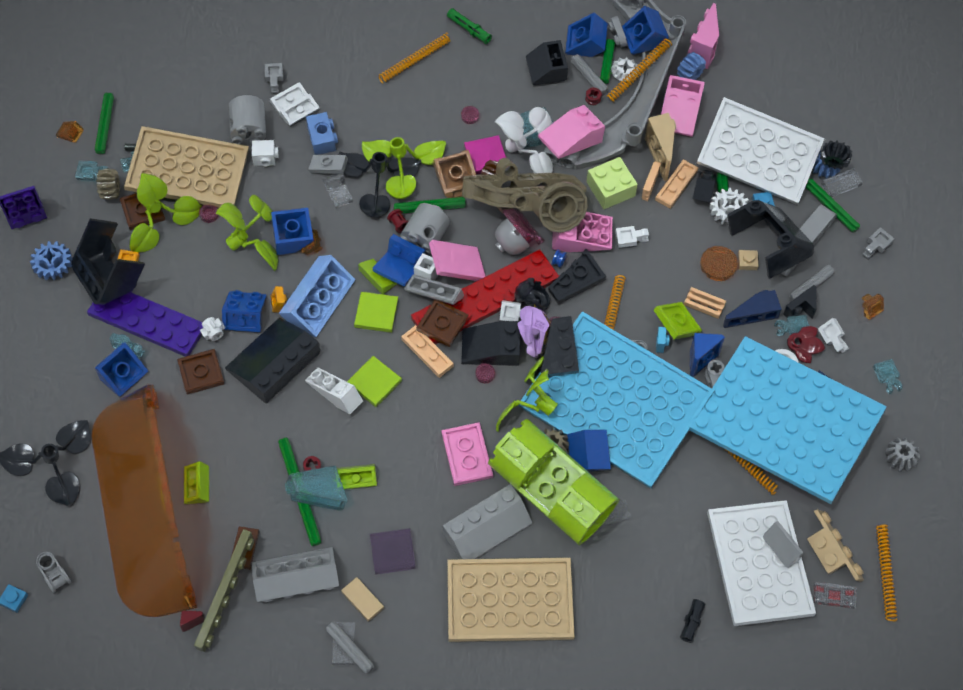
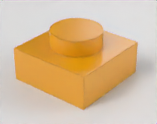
(278, 299)

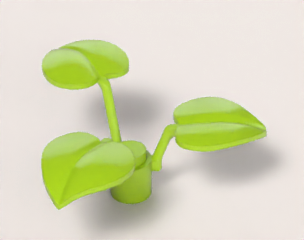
(403, 186)
(149, 193)
(239, 236)
(543, 402)

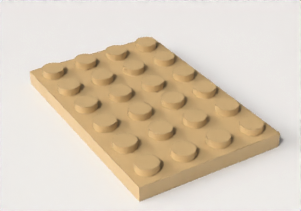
(189, 165)
(510, 599)

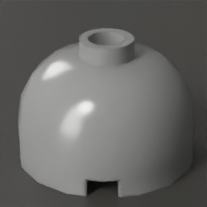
(510, 239)

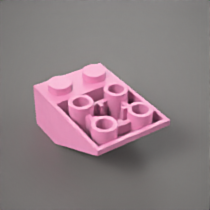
(707, 36)
(683, 103)
(591, 234)

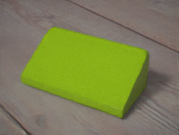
(379, 282)
(357, 476)
(196, 483)

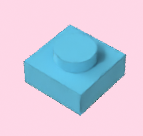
(662, 340)

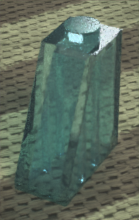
(317, 488)

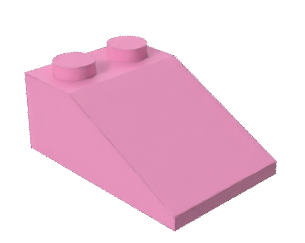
(573, 132)

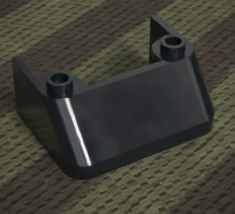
(792, 242)
(94, 265)

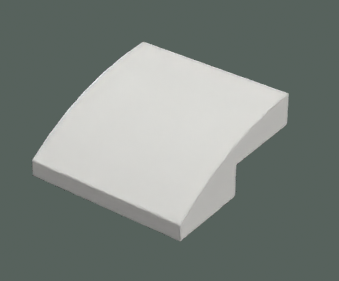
(294, 104)

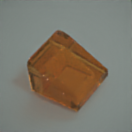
(70, 131)

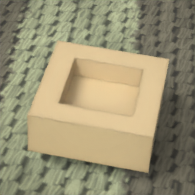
(748, 260)

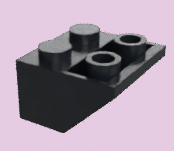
(547, 63)

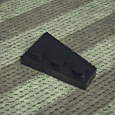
(577, 278)
(560, 351)

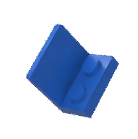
(399, 260)
(243, 311)

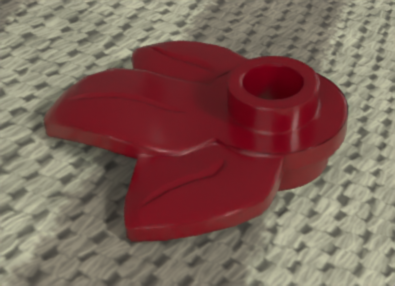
(808, 343)

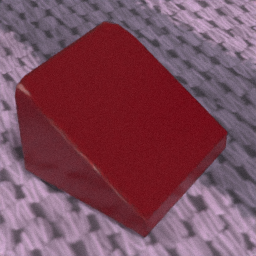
(191, 619)

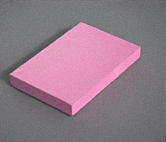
(457, 260)
(467, 454)

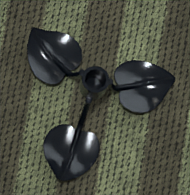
(370, 204)
(64, 487)

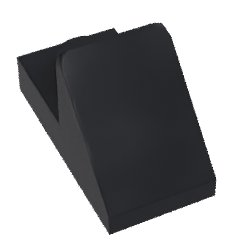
(804, 302)

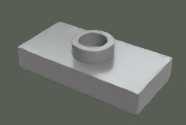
(328, 164)

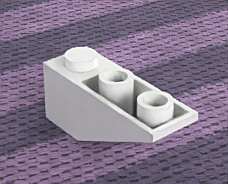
(335, 390)

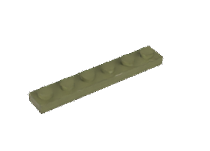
(222, 597)

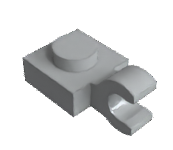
(273, 74)
(878, 241)

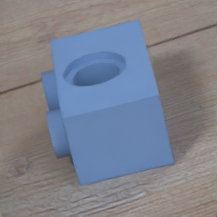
(320, 124)

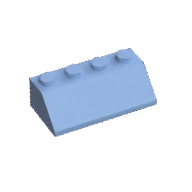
(317, 295)

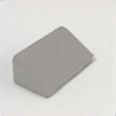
(782, 544)

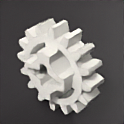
(727, 202)

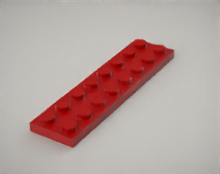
(486, 295)

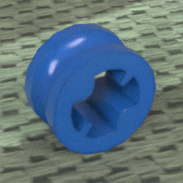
(559, 258)

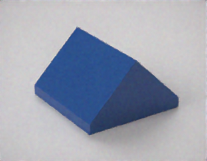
(703, 350)
(120, 369)
(590, 449)

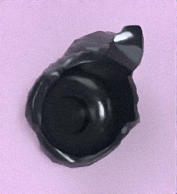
(532, 294)

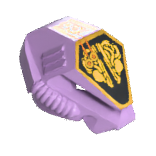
(534, 329)

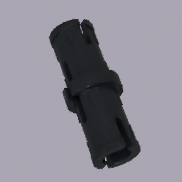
(692, 620)

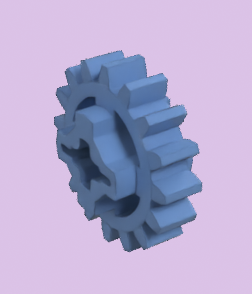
(51, 260)

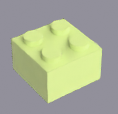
(611, 183)

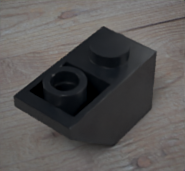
(704, 186)

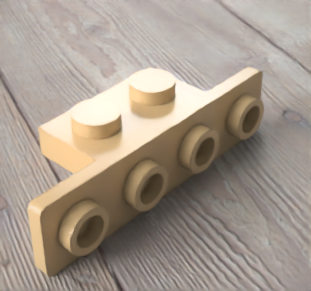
(831, 550)

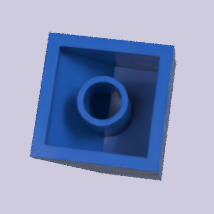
(644, 30)
(587, 36)
(291, 230)

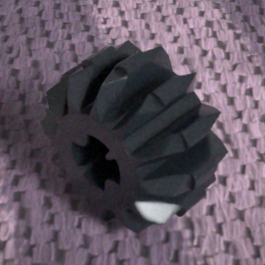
(836, 154)

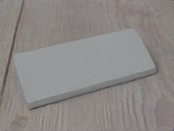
(434, 289)

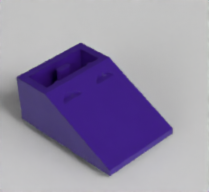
(23, 207)

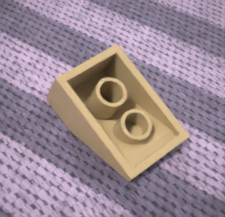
(660, 141)

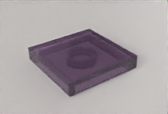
(392, 551)

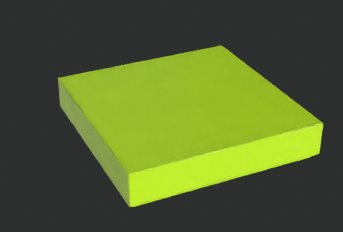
(376, 312)
(677, 320)
(375, 381)

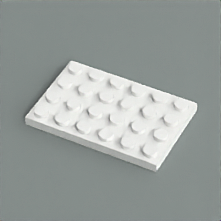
(760, 150)
(753, 576)

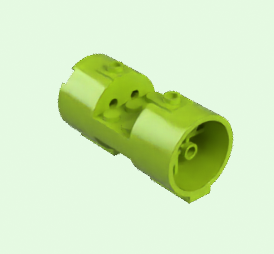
(553, 481)

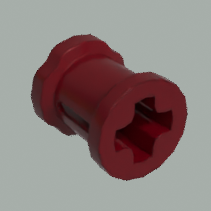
(397, 219)

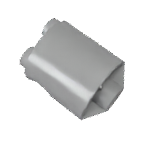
(247, 119)
(425, 225)

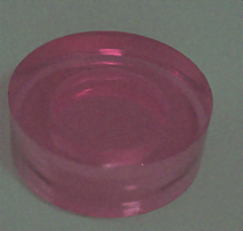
(470, 115)
(208, 213)
(485, 373)

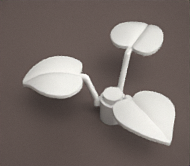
(512, 125)

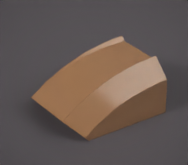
(451, 171)

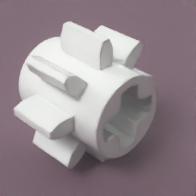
(212, 329)

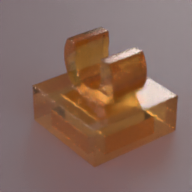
(313, 246)
(872, 305)

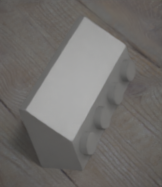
(487, 524)
(294, 574)

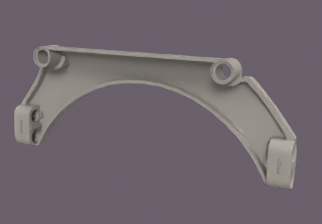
(632, 119)

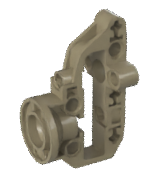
(557, 202)

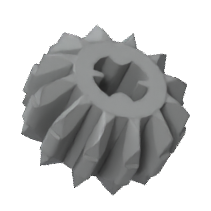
(896, 452)

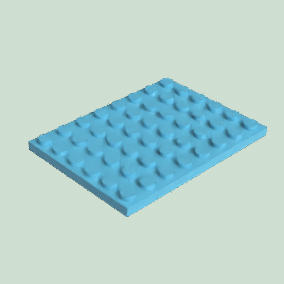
(627, 393)
(788, 419)

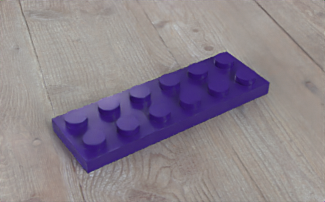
(150, 322)

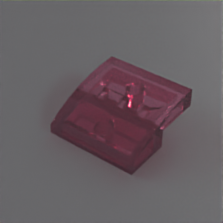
(523, 226)

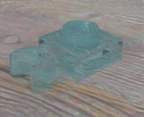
(792, 325)
(116, 340)
(887, 372)

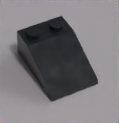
(491, 344)

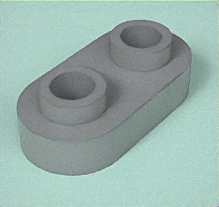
(615, 26)

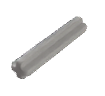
(589, 74)
(815, 280)
(349, 647)

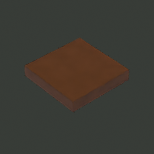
(135, 212)
(442, 322)
(200, 371)

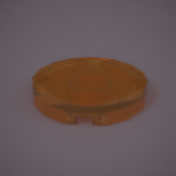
(719, 263)

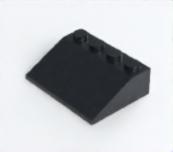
(274, 359)

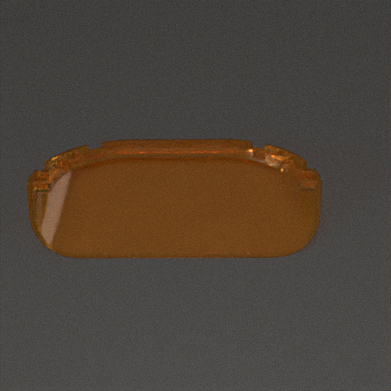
(140, 507)

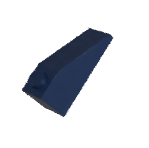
(758, 308)

